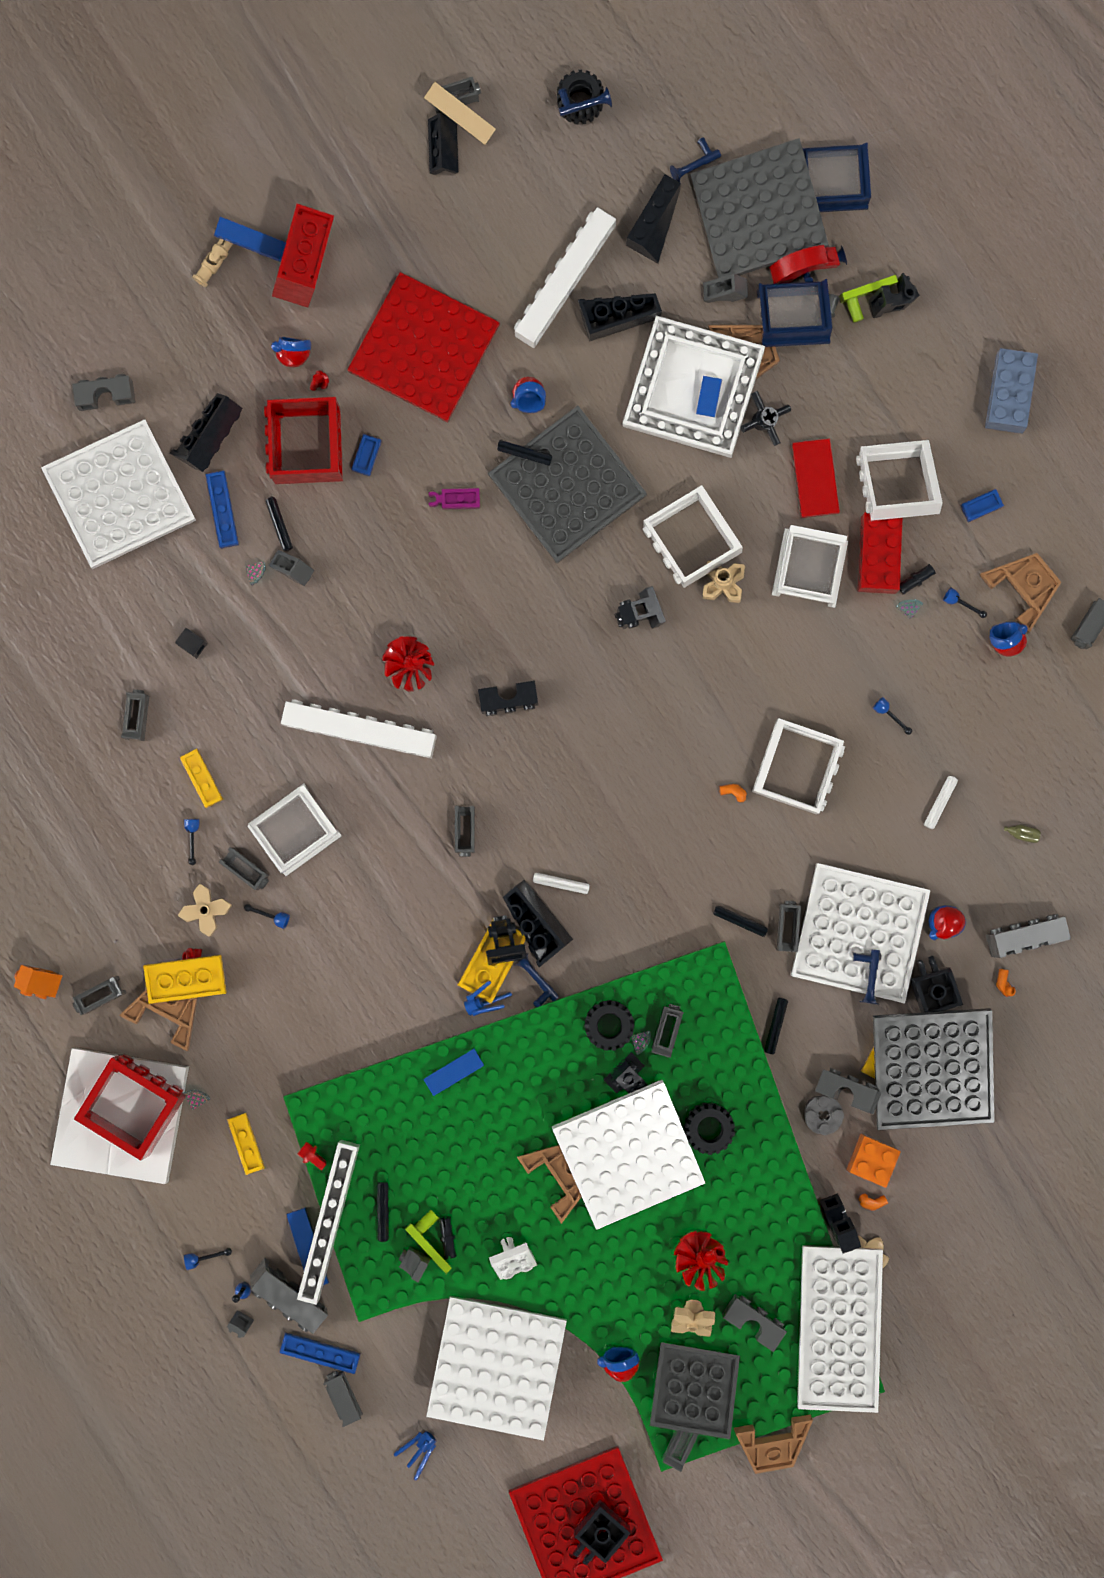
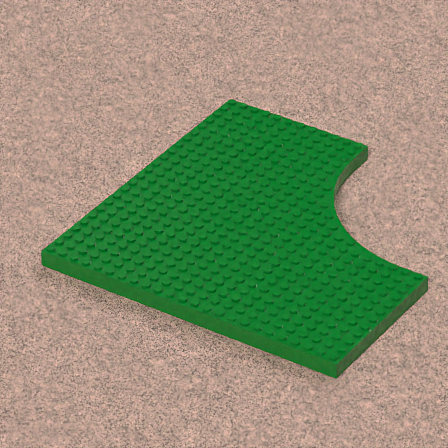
(609, 1282)

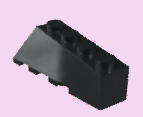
(654, 222)
(617, 314)
(208, 433)
(536, 923)

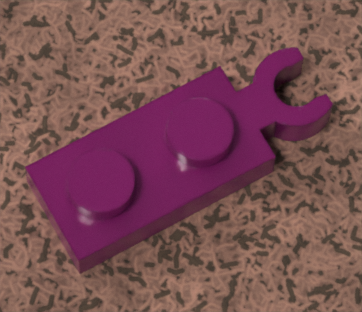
(457, 498)

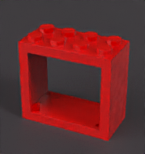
(303, 255)
(301, 407)
(141, 1074)

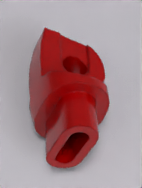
(309, 1153)

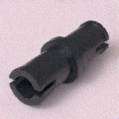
(916, 579)
(447, 1237)

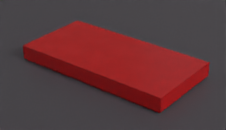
(815, 478)

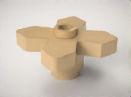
(724, 581)
(203, 899)
(693, 1319)

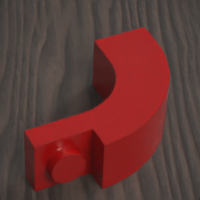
(803, 261)

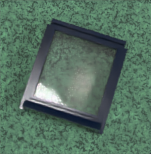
(840, 177)
(795, 314)

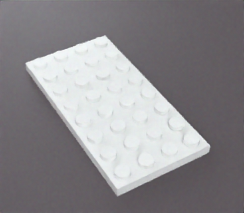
(840, 1329)

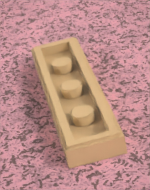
(459, 113)

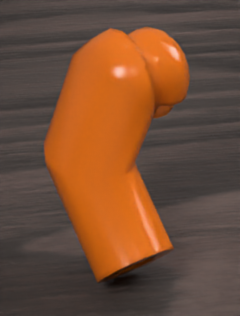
(734, 789)
(1003, 985)
(872, 1204)

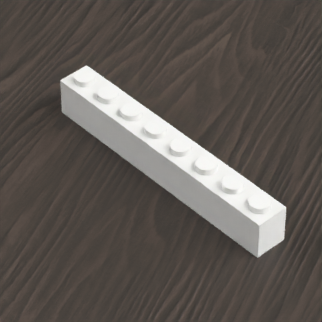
(565, 277)
(359, 730)
(328, 1222)

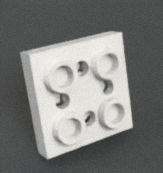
(512, 1260)

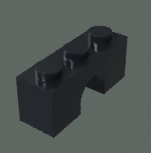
(492, 703)
(840, 1223)

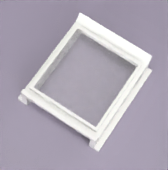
(810, 564)
(293, 830)

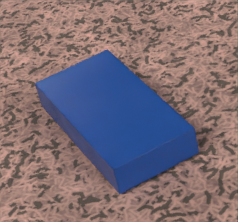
(709, 396)
(366, 455)
(982, 505)

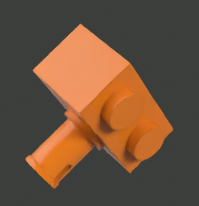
(37, 981)

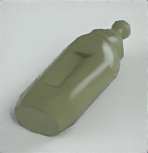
(1024, 833)

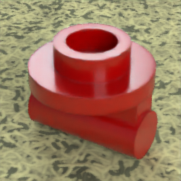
(319, 380)
(192, 953)

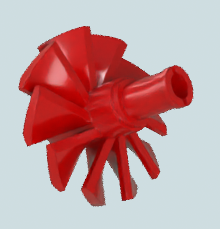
(407, 657)
(700, 1253)

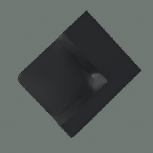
(191, 643)

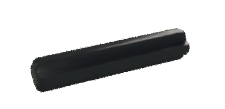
(524, 452)
(279, 524)
(740, 921)
(776, 1026)
(382, 1211)

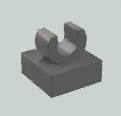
(240, 1324)

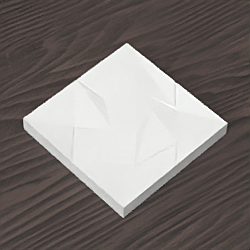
(671, 382)
(125, 1106)

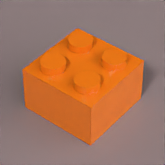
(873, 1160)

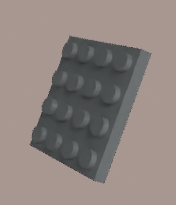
(695, 1391)

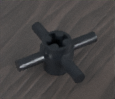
(771, 416)

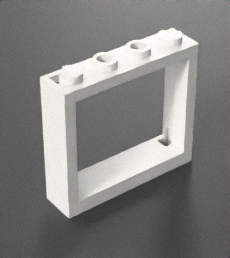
(897, 451)
(716, 517)
(832, 767)

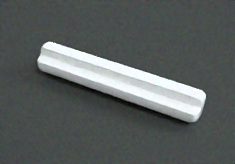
(941, 802)
(561, 883)

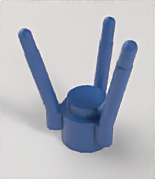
(475, 1005)
(425, 1442)

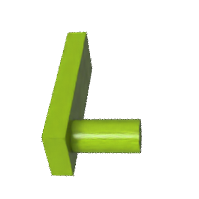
(852, 296)
(417, 1231)

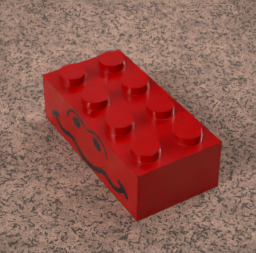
(880, 555)

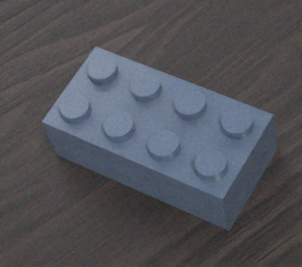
(1011, 390)

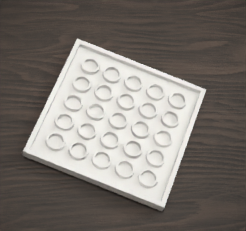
(118, 494)
(858, 914)
(628, 1154)
(496, 1368)

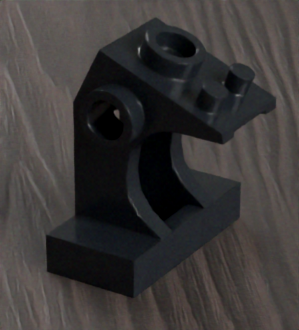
(884, 301)
(628, 616)
(499, 928)
(626, 1075)

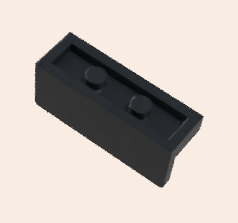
(442, 144)

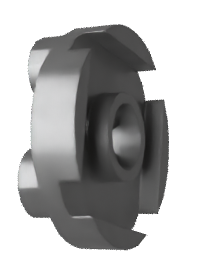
(823, 1126)

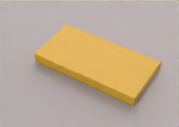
(479, 972)
(184, 979)

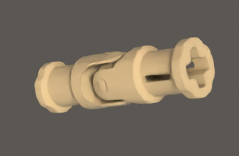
(216, 257)

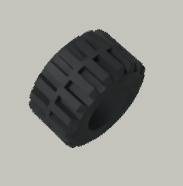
(581, 82)
(602, 1041)
(721, 1141)

